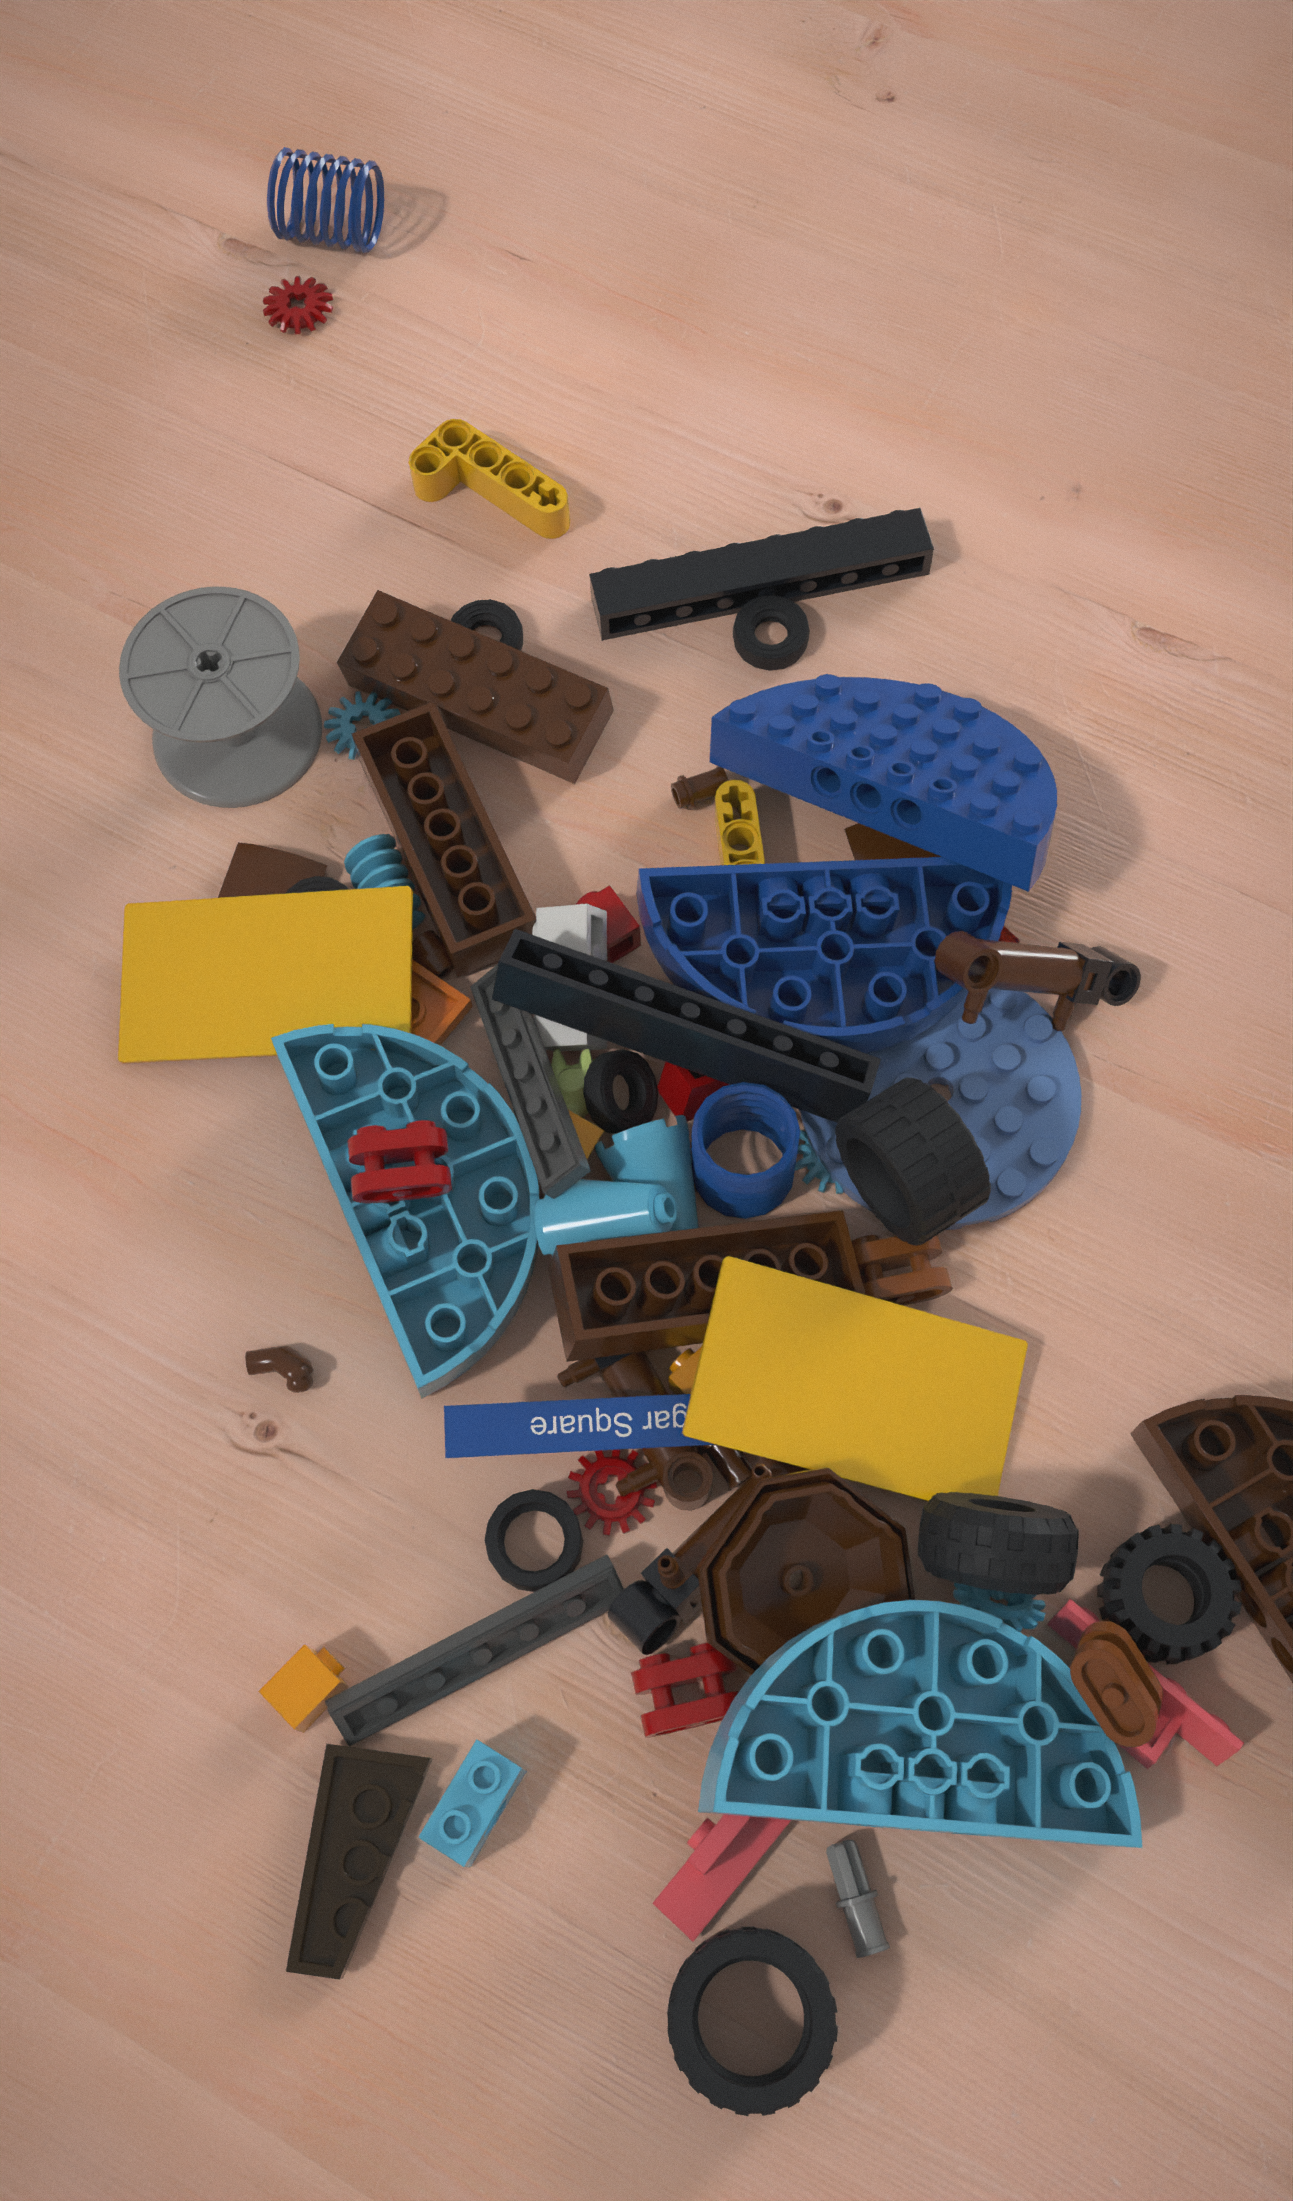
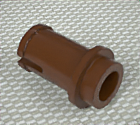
(697, 788)
(730, 1463)

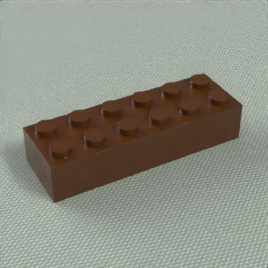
(477, 686)
(444, 836)
(662, 1285)

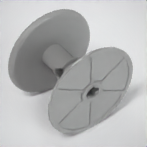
(222, 696)

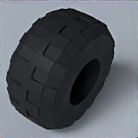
(998, 1543)

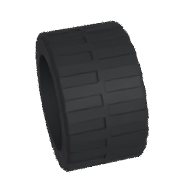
(913, 1160)
(813, 2055)

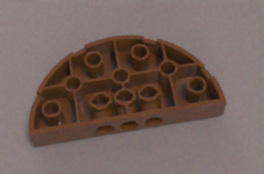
(1234, 1482)

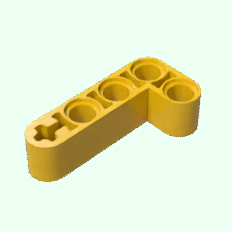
(466, 455)
(739, 831)

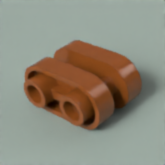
(891, 1253)
(1117, 1684)

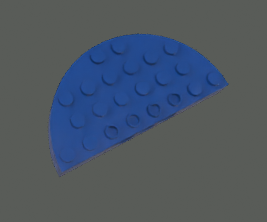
(902, 764)
(821, 942)

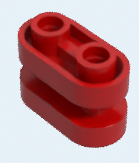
(418, 1143)
(660, 1675)

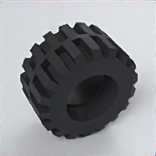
(1203, 1570)

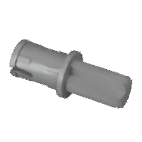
(856, 1898)

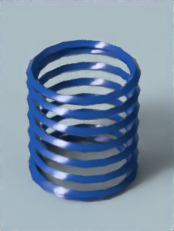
(355, 236)
(751, 1109)

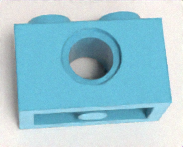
(472, 1804)

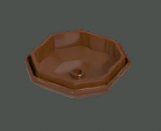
(808, 1524)

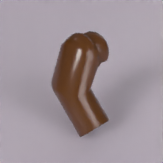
(285, 1362)

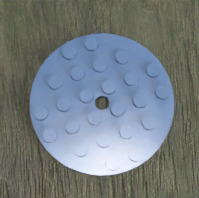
(1006, 1081)

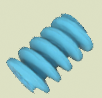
(377, 865)

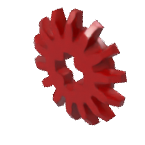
(297, 318)
(595, 1503)

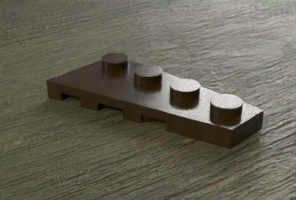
(352, 1839)

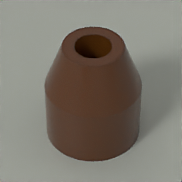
(431, 954)

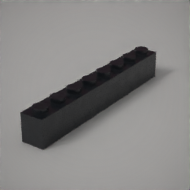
(787, 566)
(681, 1026)

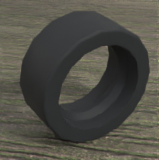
(512, 1508)

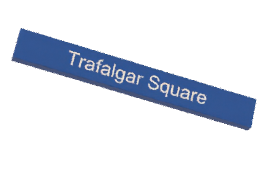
(566, 1426)

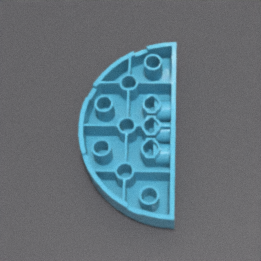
(443, 1263)
(921, 1726)

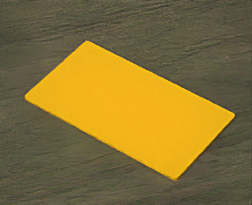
(247, 968)
(853, 1385)

